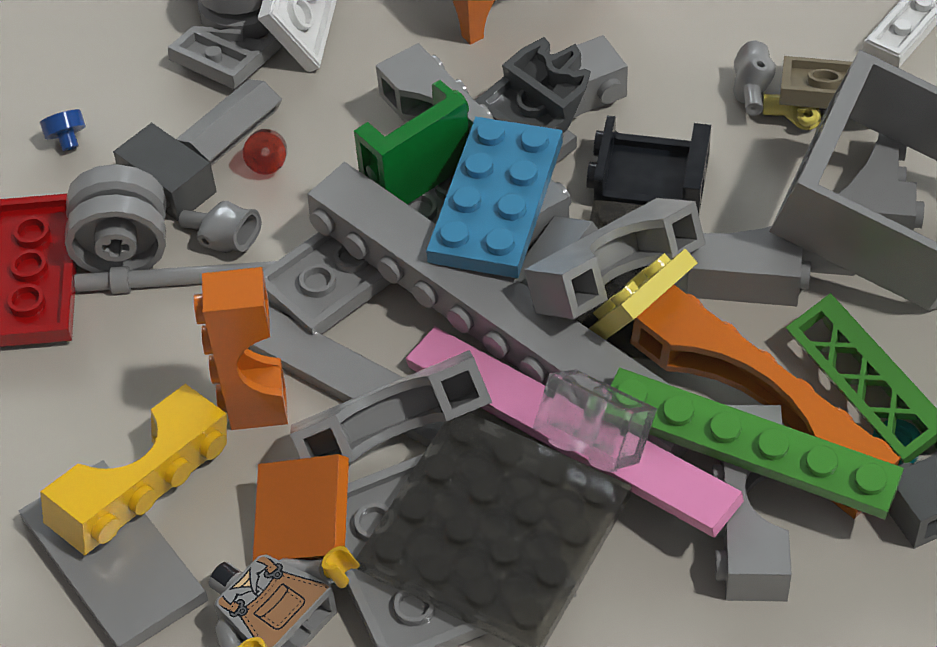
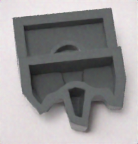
(539, 87)

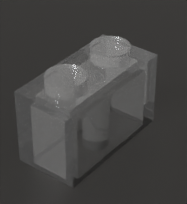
(594, 420)

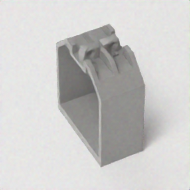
(844, 230)

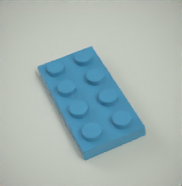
(495, 197)

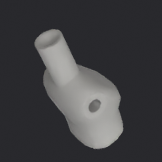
(753, 75)
(224, 227)

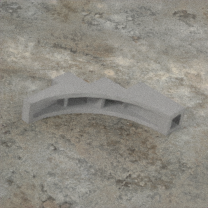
(771, 270)

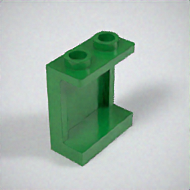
(418, 152)

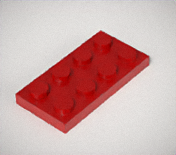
(35, 271)

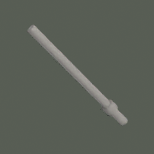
(122, 279)

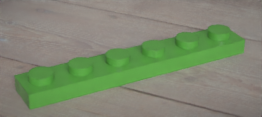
(766, 446)

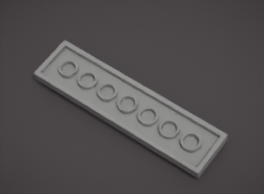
(325, 283)

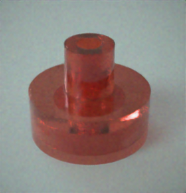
(258, 158)

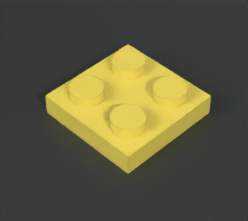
(640, 293)

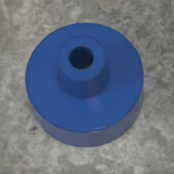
(63, 126)

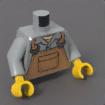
(278, 599)

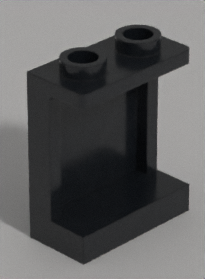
(648, 167)

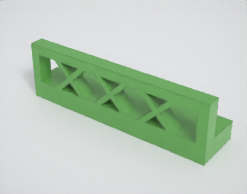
(881, 370)

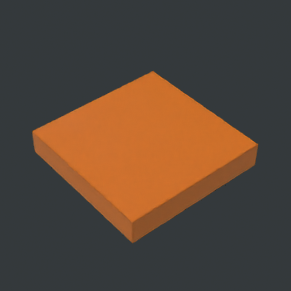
(301, 507)

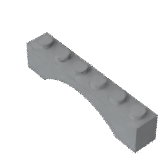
(407, 88)

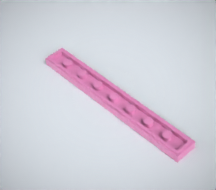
(658, 477)

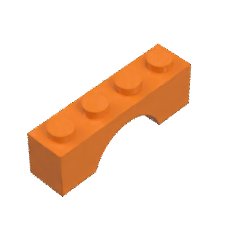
(236, 317)

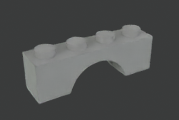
(576, 276)
(411, 402)
(755, 551)

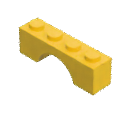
(94, 503)

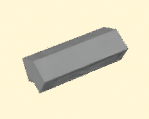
(231, 120)

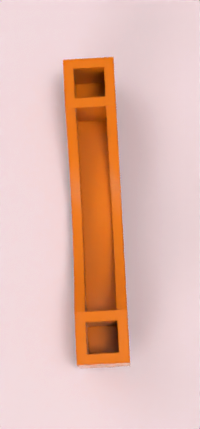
(692, 340)

